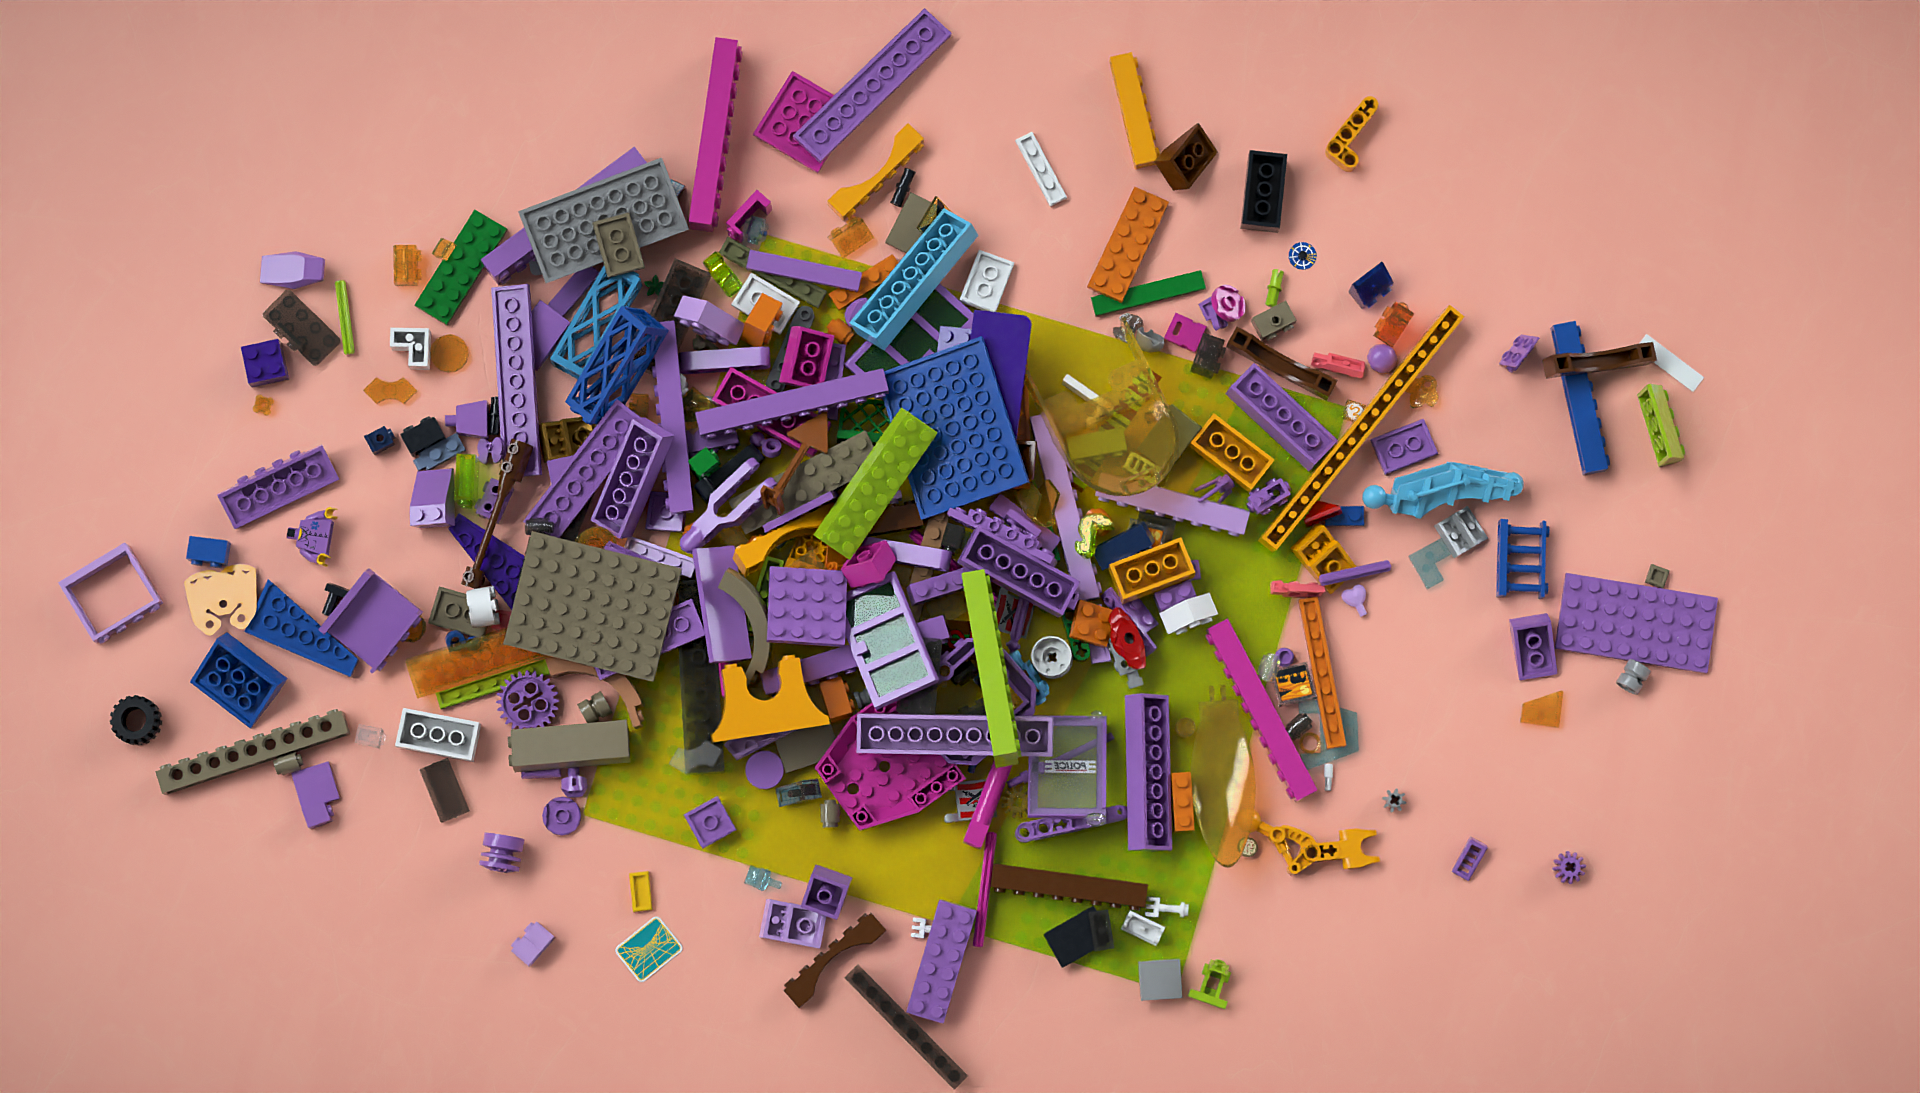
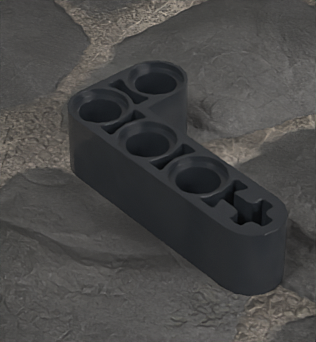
(708, 485)

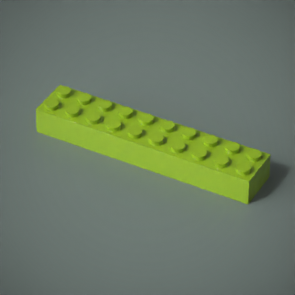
(991, 668)

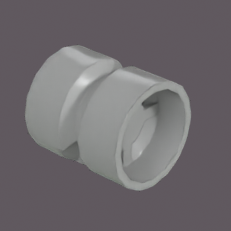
(1633, 676)

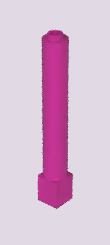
(986, 806)

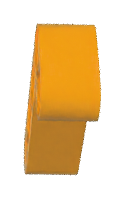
(1353, 129)

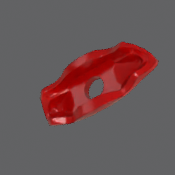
(1132, 653)

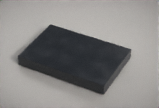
(1071, 938)

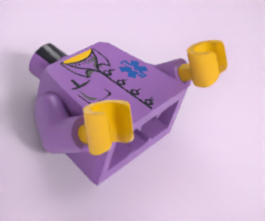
(314, 535)

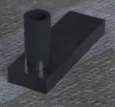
(335, 592)

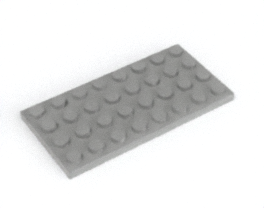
(563, 227)

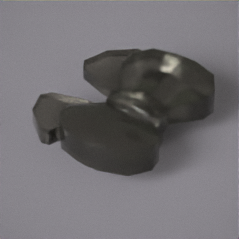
(1134, 322)

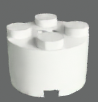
(483, 607)

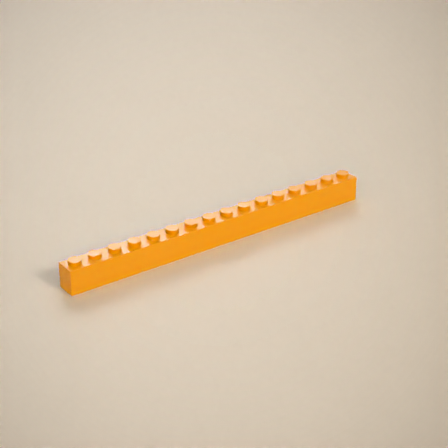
(1361, 428)

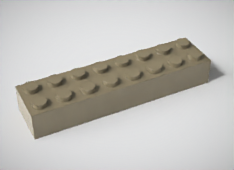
(812, 479)

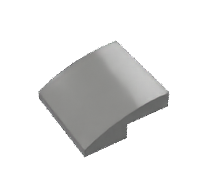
(1460, 532)
(1160, 979)

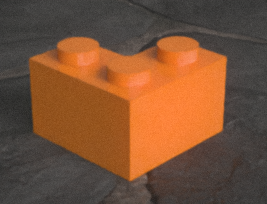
(760, 321)

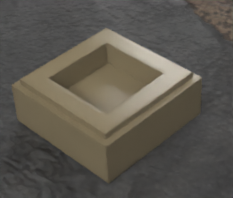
(1657, 576)

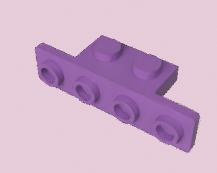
(1015, 515)
(1138, 613)

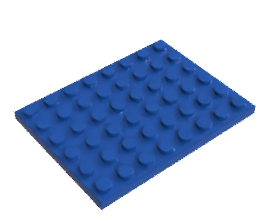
(975, 442)

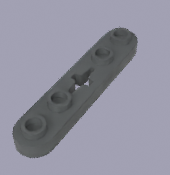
(803, 317)

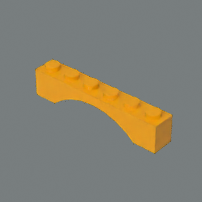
(849, 198)
(751, 556)

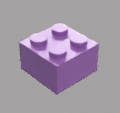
(826, 892)

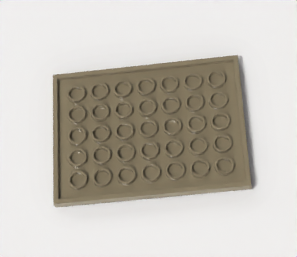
(592, 606)

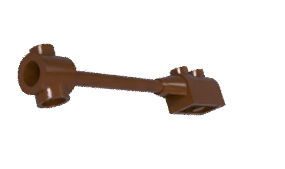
(511, 471)

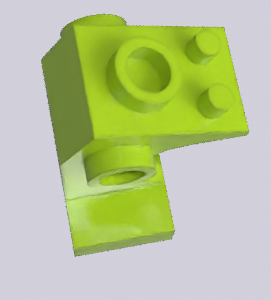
(1217, 969)

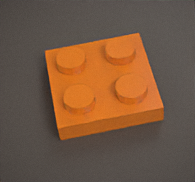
(1091, 623)

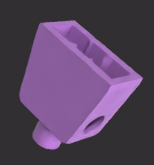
(470, 419)

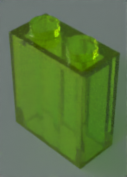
(466, 480)

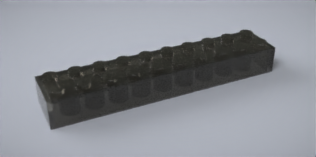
(699, 690)

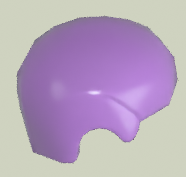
(1382, 358)

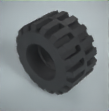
(149, 729)

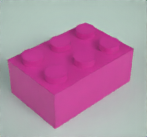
(806, 357)

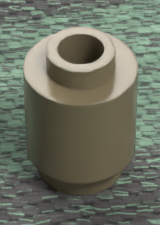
(288, 763)
(830, 813)

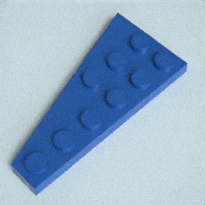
(291, 628)

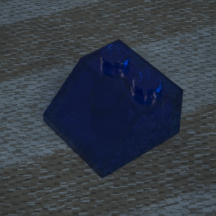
(1371, 286)

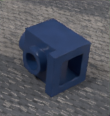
(376, 446)

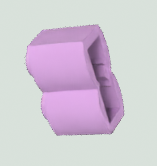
(532, 943)

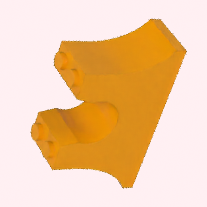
(786, 711)

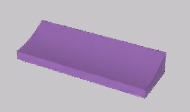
(1281, 417)
(721, 614)

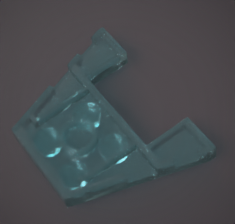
(1350, 728)

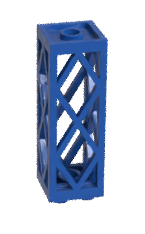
(632, 320)

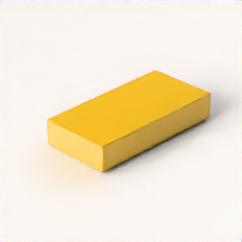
(640, 891)

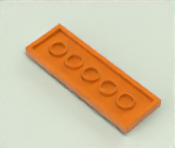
(1128, 244)

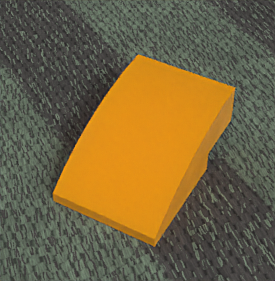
(1322, 554)

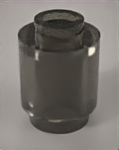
(539, 525)
(964, 673)
(1299, 726)

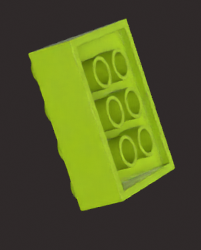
(1660, 425)

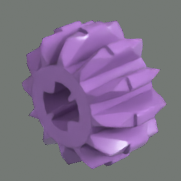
(1569, 860)

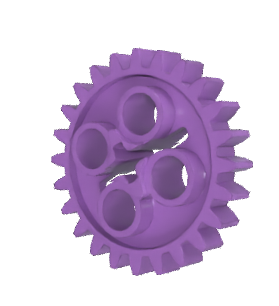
(518, 685)

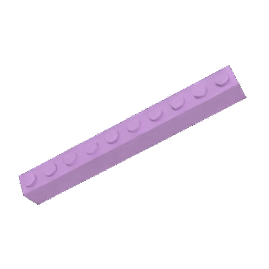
(1066, 512)

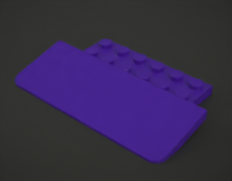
(1007, 345)

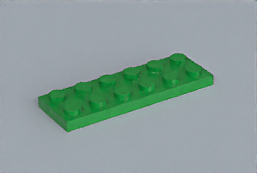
(458, 274)

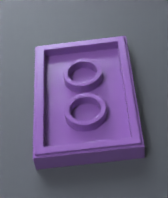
(1404, 446)

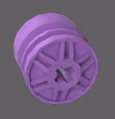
(501, 852)

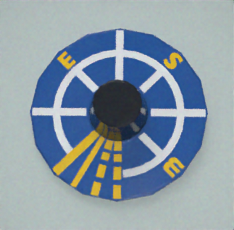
(1302, 255)

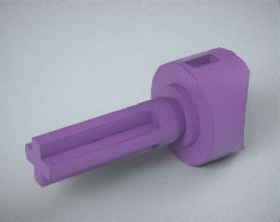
(574, 779)

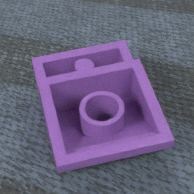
(547, 331)

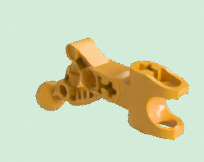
(1346, 849)

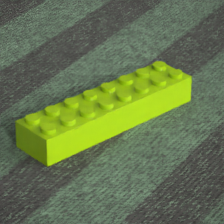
(875, 483)

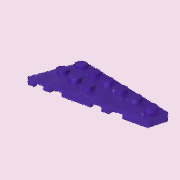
(501, 562)

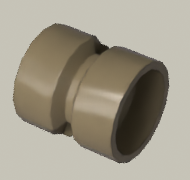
(594, 708)

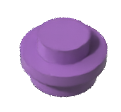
(1285, 656)

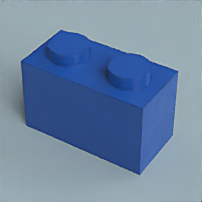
(209, 551)

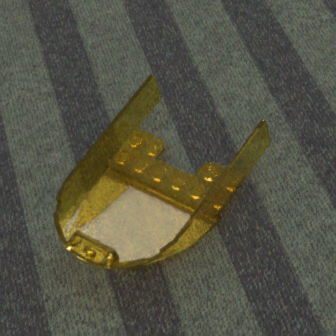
(1118, 439)

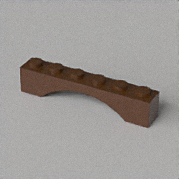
(1582, 363)
(1293, 371)
(865, 932)

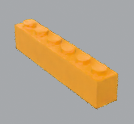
(1133, 110)

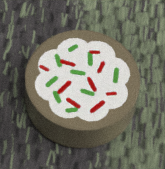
(1250, 848)

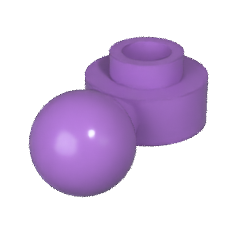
(770, 447)

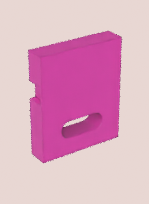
(1189, 334)

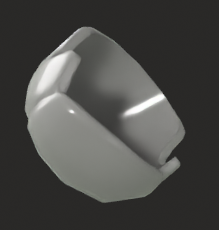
(1149, 340)

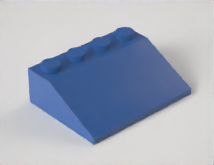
(238, 679)

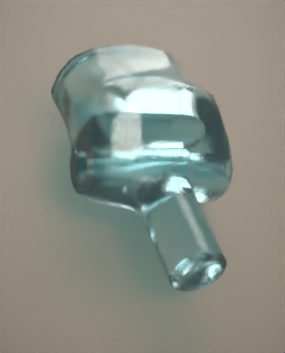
(761, 878)

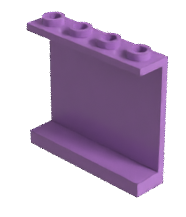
(372, 620)

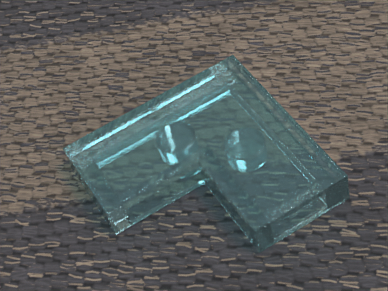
(1425, 560)

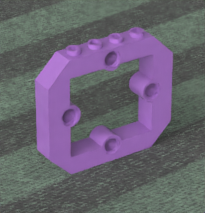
(1017, 680)

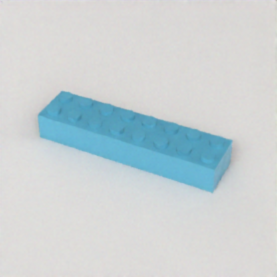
(914, 279)

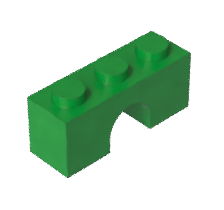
(704, 463)

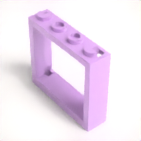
(96, 566)

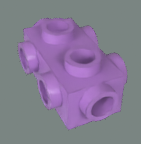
(1262, 500)

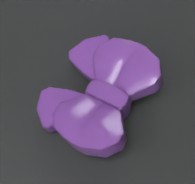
(495, 447)

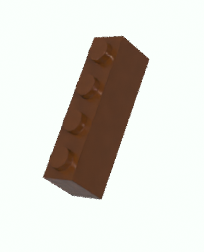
(897, 519)

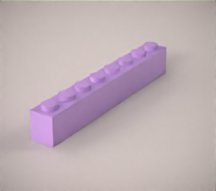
(1186, 507)

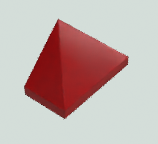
(1320, 512)

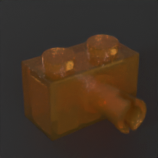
(1393, 324)

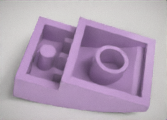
(792, 924)

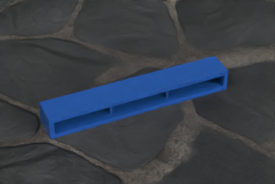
(1581, 403)

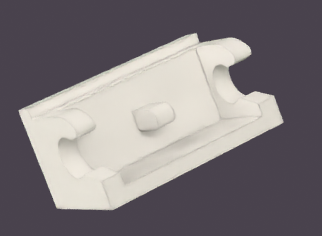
(1142, 928)

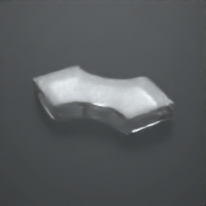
(703, 755)

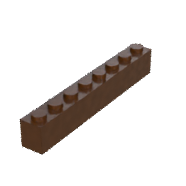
(1068, 885)

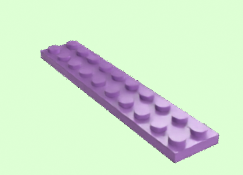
(872, 85)
(516, 370)

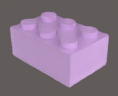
(709, 320)

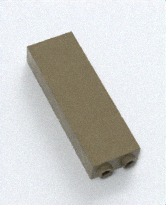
(569, 746)

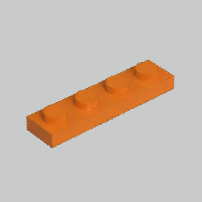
(869, 281)

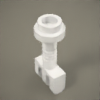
(1183, 909)
(923, 928)

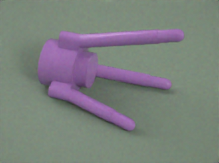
(1223, 484)

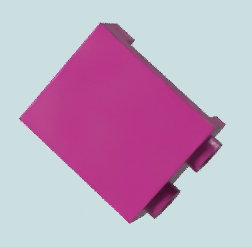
(751, 205)

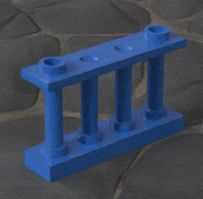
(1504, 567)

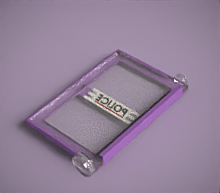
(1075, 776)

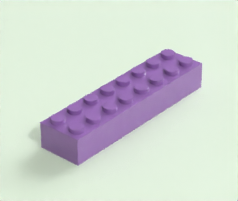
(1148, 772)

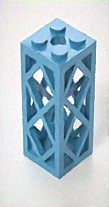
(591, 300)

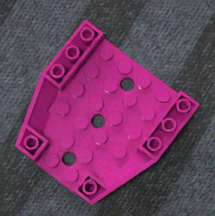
(883, 796)

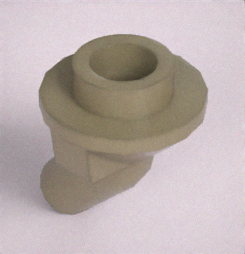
(700, 343)

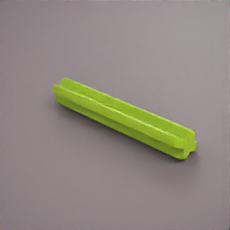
(344, 316)

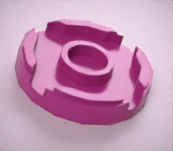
(1228, 303)

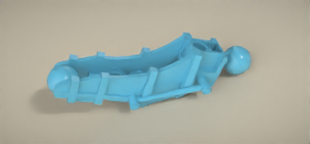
(1431, 487)

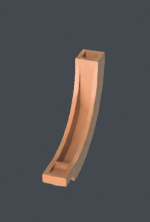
(629, 694)

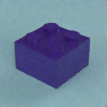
(264, 363)

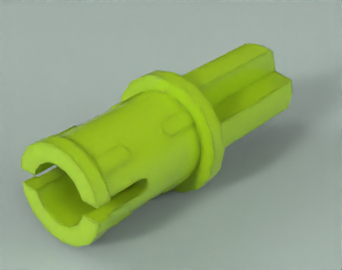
(1274, 288)

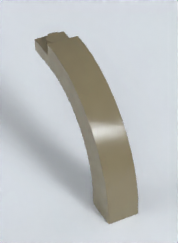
(757, 612)

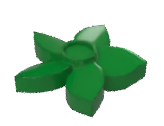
(654, 286)

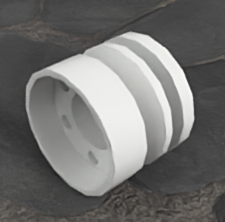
(1040, 659)

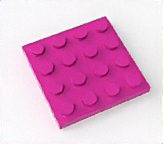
(789, 111)

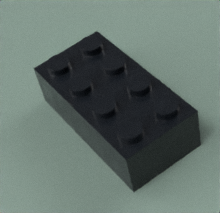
(1263, 191)

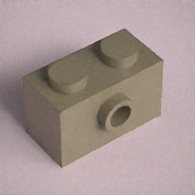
(1273, 321)

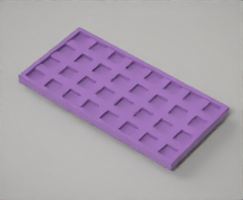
(1636, 623)

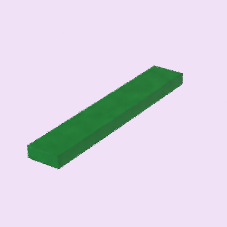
(1151, 293)

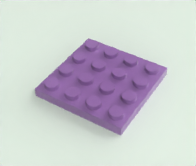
(806, 606)

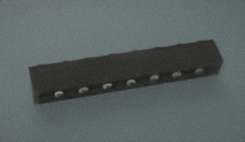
(906, 1026)

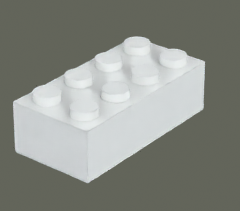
(438, 735)

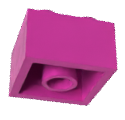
(869, 564)

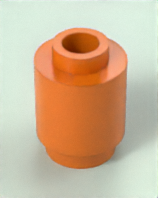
(841, 331)

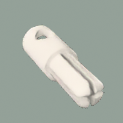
(1328, 775)

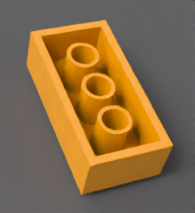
(1231, 453)
(1151, 570)

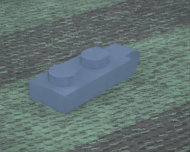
(439, 453)

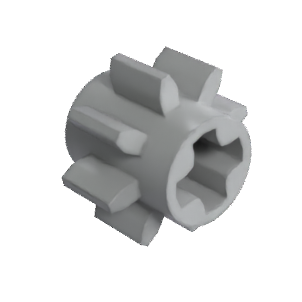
(1388, 799)

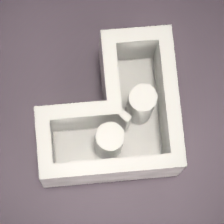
(415, 341)
(1189, 614)

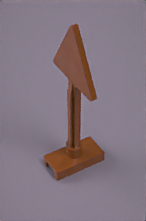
(811, 435)

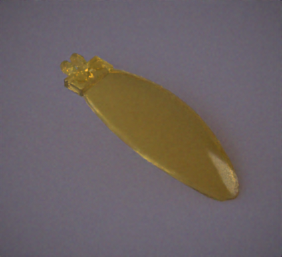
(1223, 779)

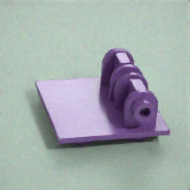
(1521, 348)

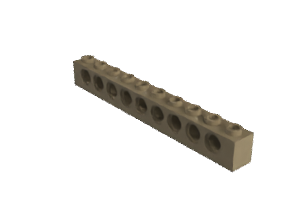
(166, 773)

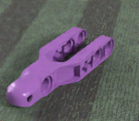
(709, 524)
(1073, 825)

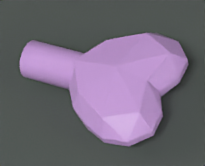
(1355, 598)

